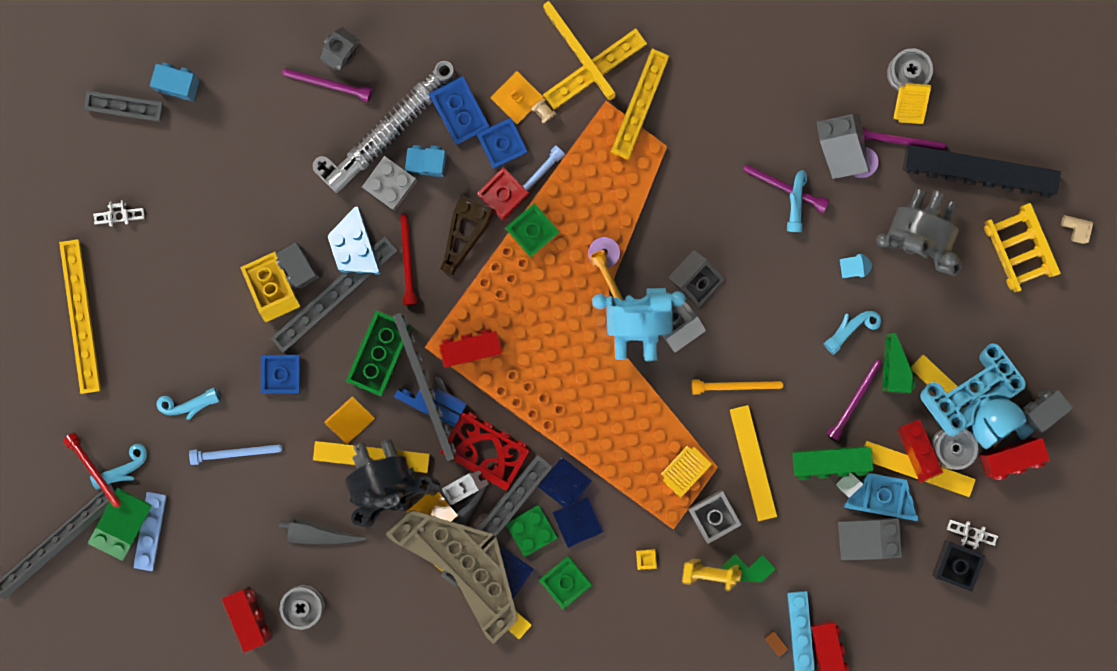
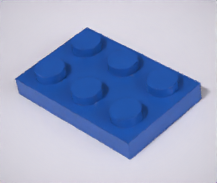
(459, 110)

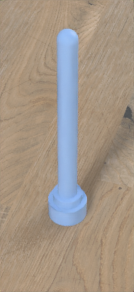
(555, 155)
(197, 456)

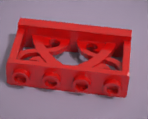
(495, 475)

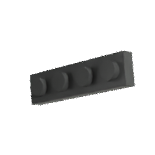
(123, 106)

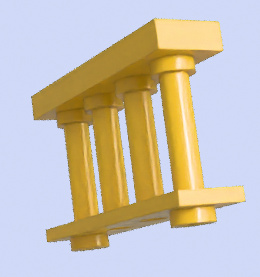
(1040, 250)
(694, 570)

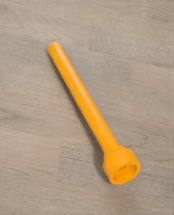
(600, 259)
(699, 386)

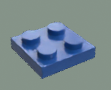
(502, 143)
(280, 373)

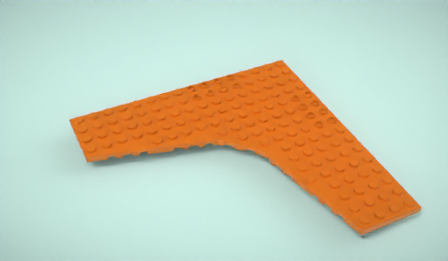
(555, 344)

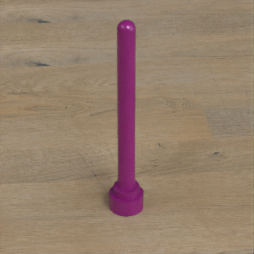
(363, 93)
(902, 140)
(819, 203)
(836, 431)

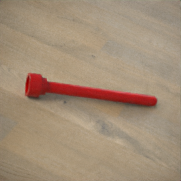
(409, 297)
(72, 442)

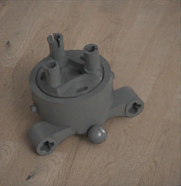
(925, 231)

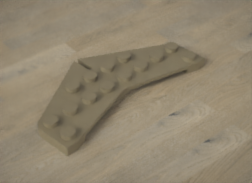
(475, 569)

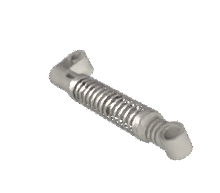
(360, 156)

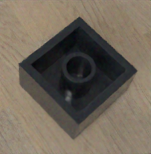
(958, 565)

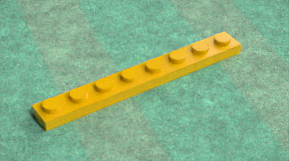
(80, 316)

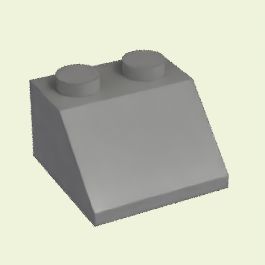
(685, 327)

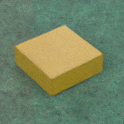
(646, 559)

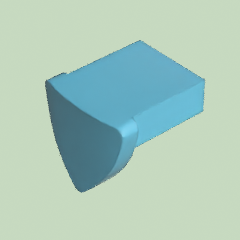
(855, 266)

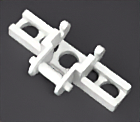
(124, 212)
(966, 534)

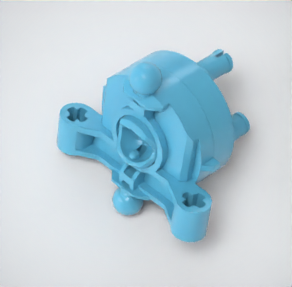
(639, 319)

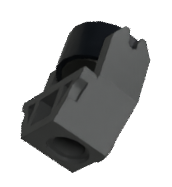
(339, 49)

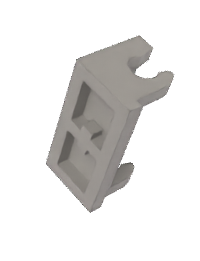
(463, 487)

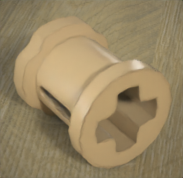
(543, 111)

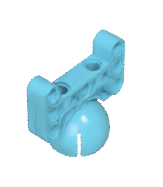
(989, 411)

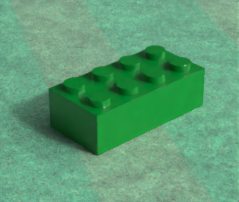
(377, 355)
(832, 461)

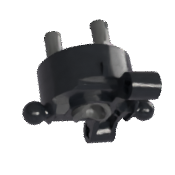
(383, 484)

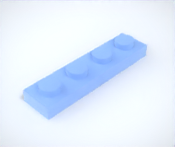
(150, 533)

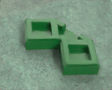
(755, 572)

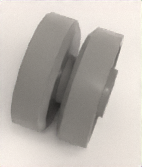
(911, 59)
(965, 451)
(294, 615)

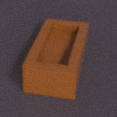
(775, 643)

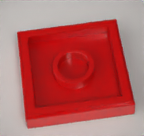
(503, 193)

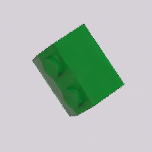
(896, 370)
(120, 525)

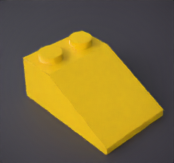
(269, 287)

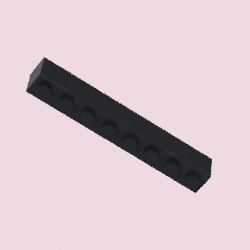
(981, 170)

